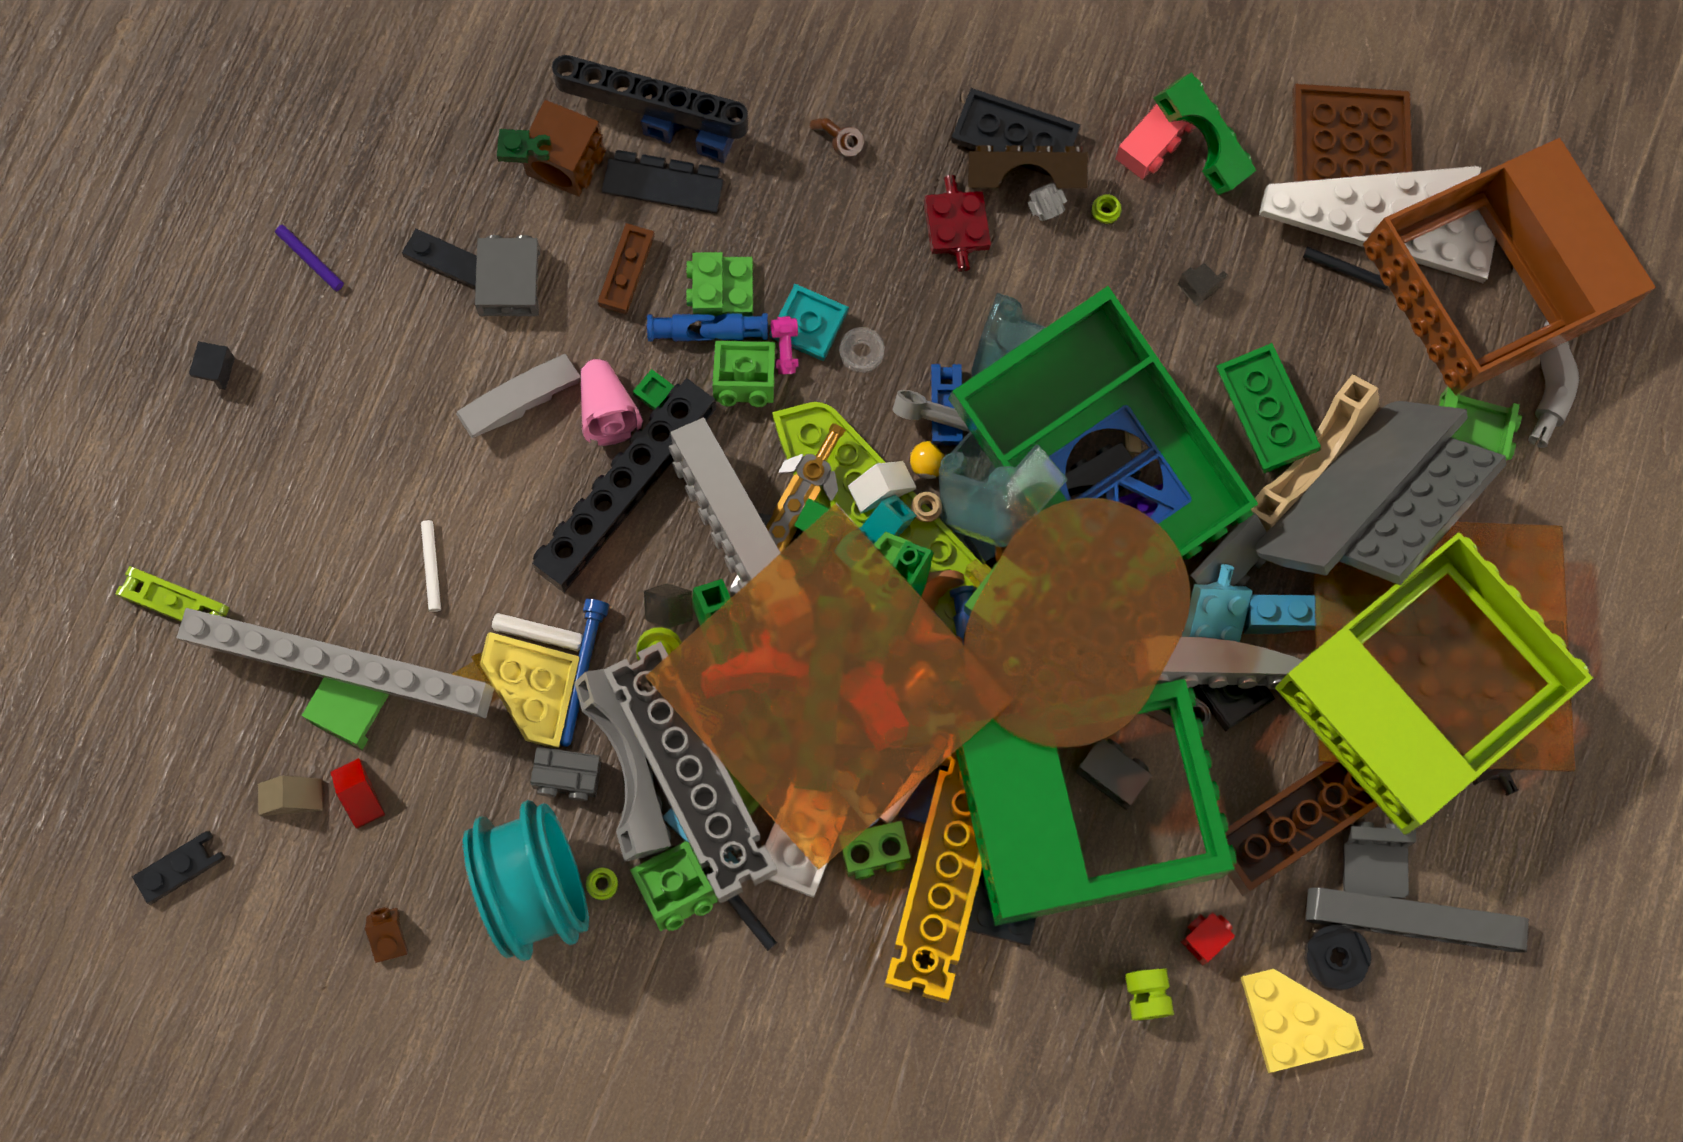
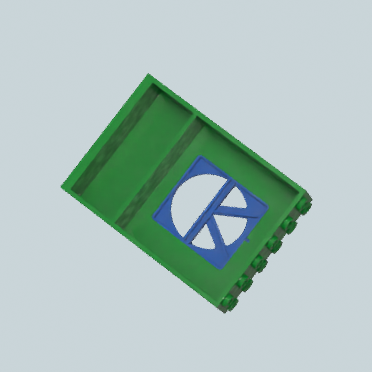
(1096, 375)

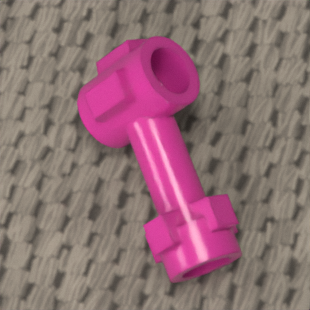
(784, 329)

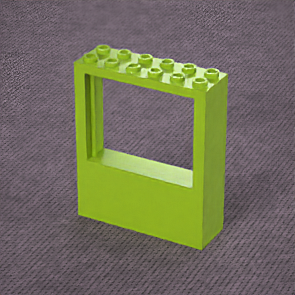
(1379, 728)

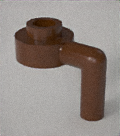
(840, 136)

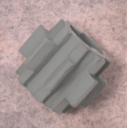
(1047, 202)

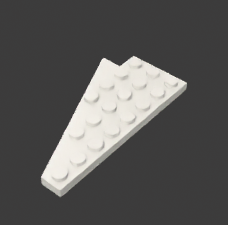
(1356, 205)

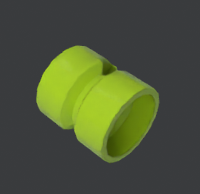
(1150, 982)

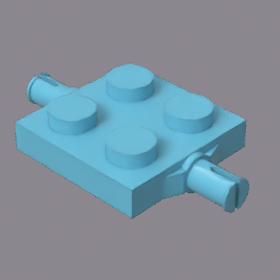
(1218, 609)

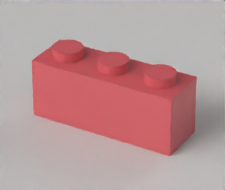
(1150, 141)

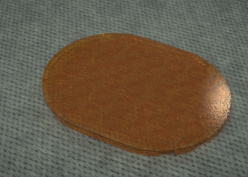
(1080, 620)

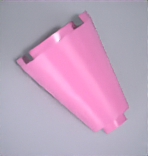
(606, 405)

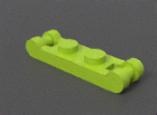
(165, 596)

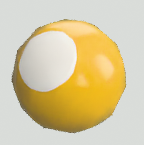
(926, 460)

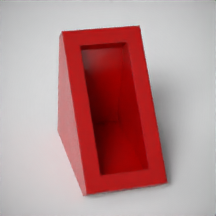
(356, 793)

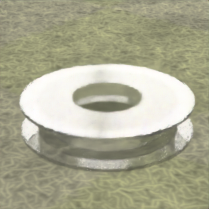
(856, 362)

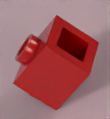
(1208, 936)

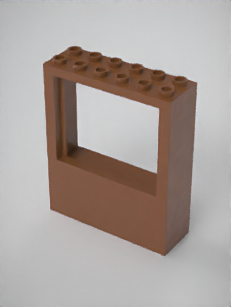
(1552, 236)

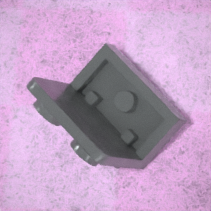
(1376, 860)

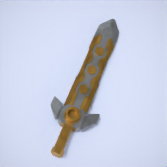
(811, 475)

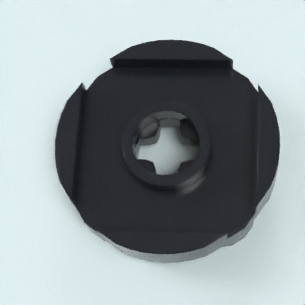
(1328, 974)

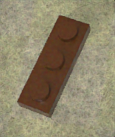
(626, 268)

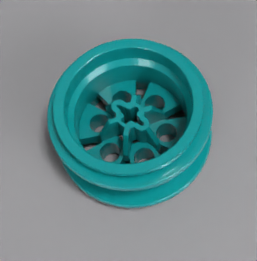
(525, 880)

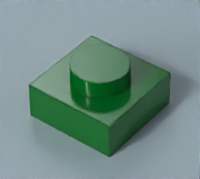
(653, 390)

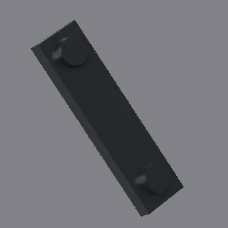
(442, 257)

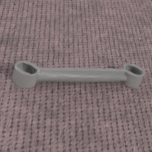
(915, 406)

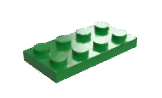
(1268, 408)

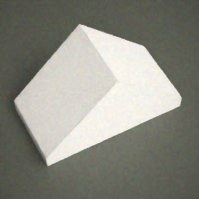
(881, 483)

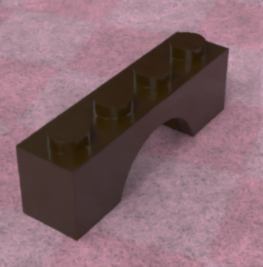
(1067, 168)

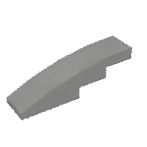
(518, 395)

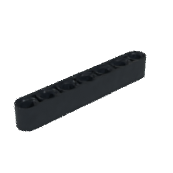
(659, 107)

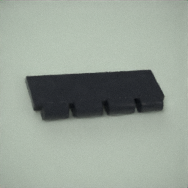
(663, 186)

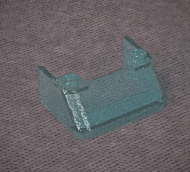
(1001, 505)

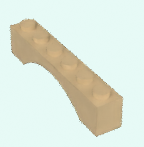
(1344, 420)

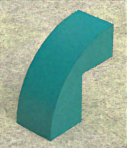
(890, 516)

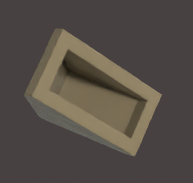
(290, 795)

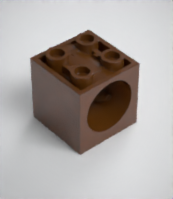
(573, 148)

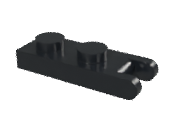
(176, 869)

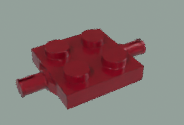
(957, 222)

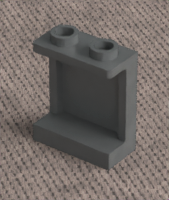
(507, 276)

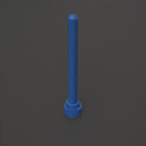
(594, 613)

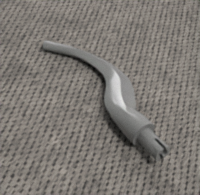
(1560, 391)

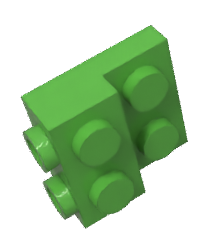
(720, 284)
(744, 372)
(674, 887)

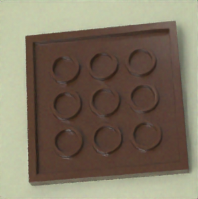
(1350, 132)

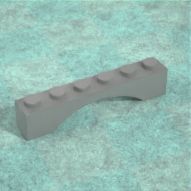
(642, 824)

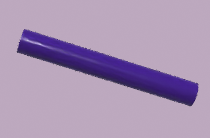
(309, 258)

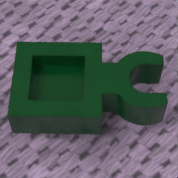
(518, 145)

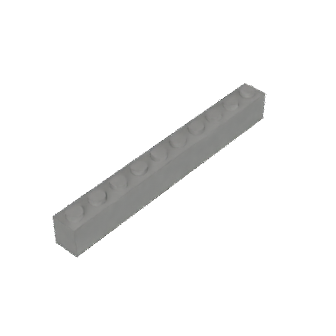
(336, 663)

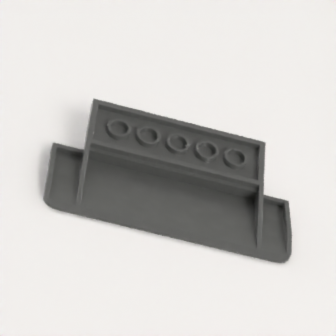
(1385, 496)

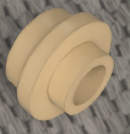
(926, 498)

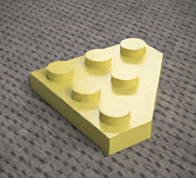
(532, 685)
(1296, 1023)

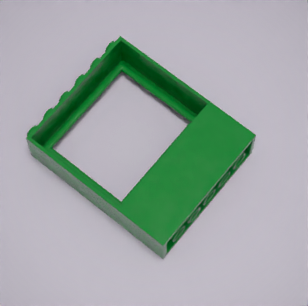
(1030, 833)

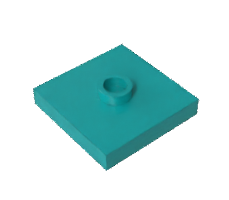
(817, 321)

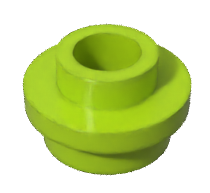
(1106, 201)
(595, 876)

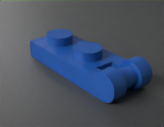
(940, 393)

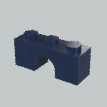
(707, 144)

